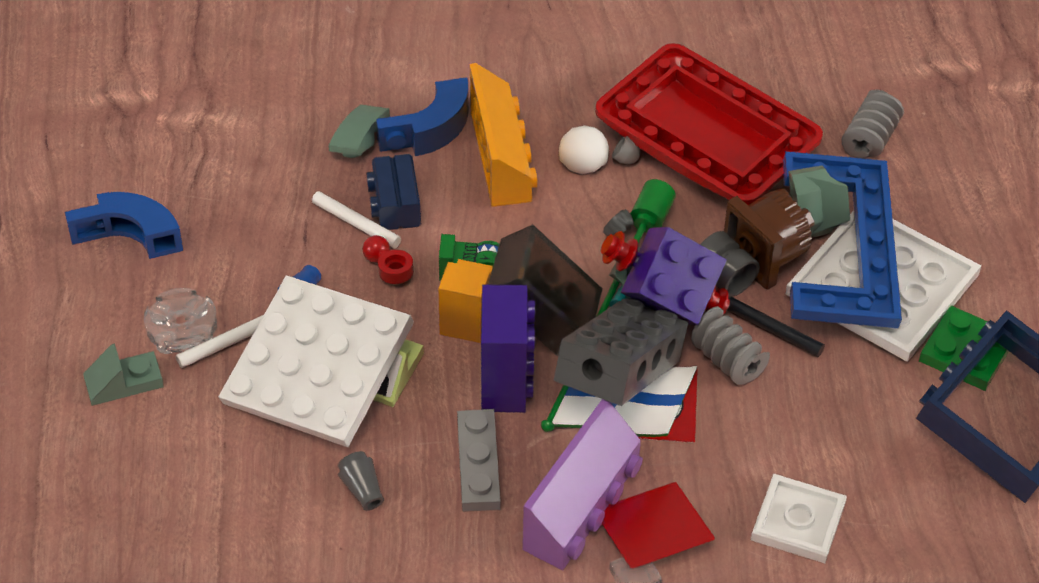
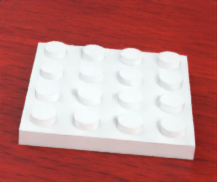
(928, 281)
(316, 360)

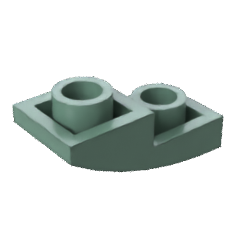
(357, 131)

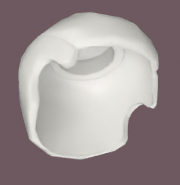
(583, 149)

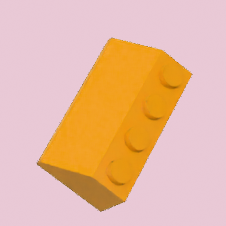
(500, 139)

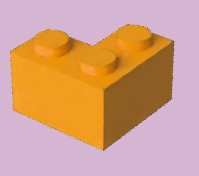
(462, 299)

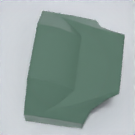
(822, 196)

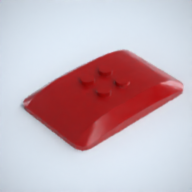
(707, 123)

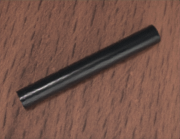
(775, 327)

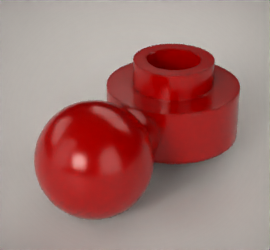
(393, 265)

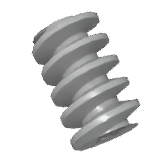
(872, 125)
(729, 347)

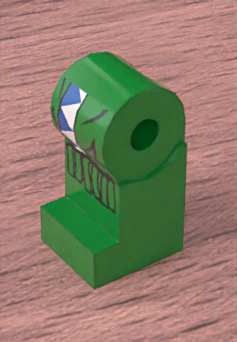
(452, 250)

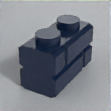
(395, 191)

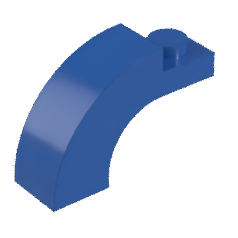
(431, 127)
(130, 217)

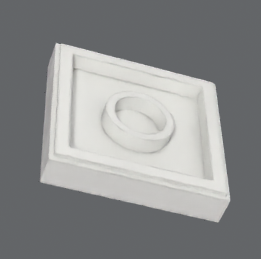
(799, 518)

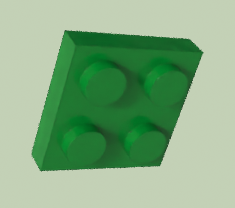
(950, 339)

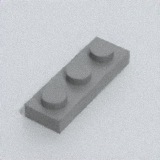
(478, 460)

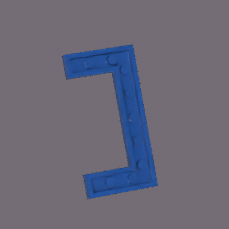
(878, 296)

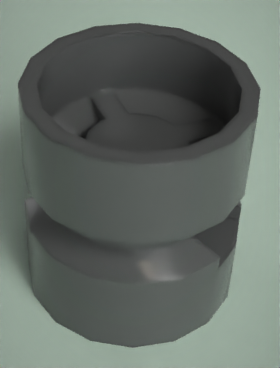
(740, 266)

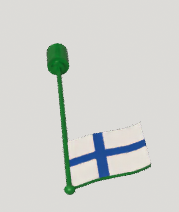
(657, 405)

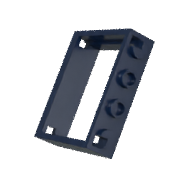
(1023, 344)

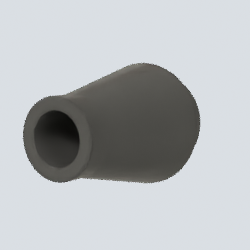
(360, 477)

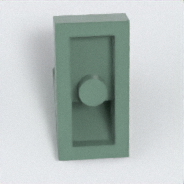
(115, 378)

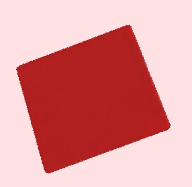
(655, 525)

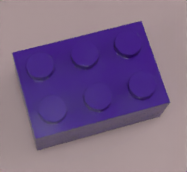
(507, 348)

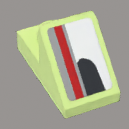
(399, 373)

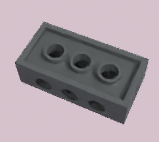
(621, 351)

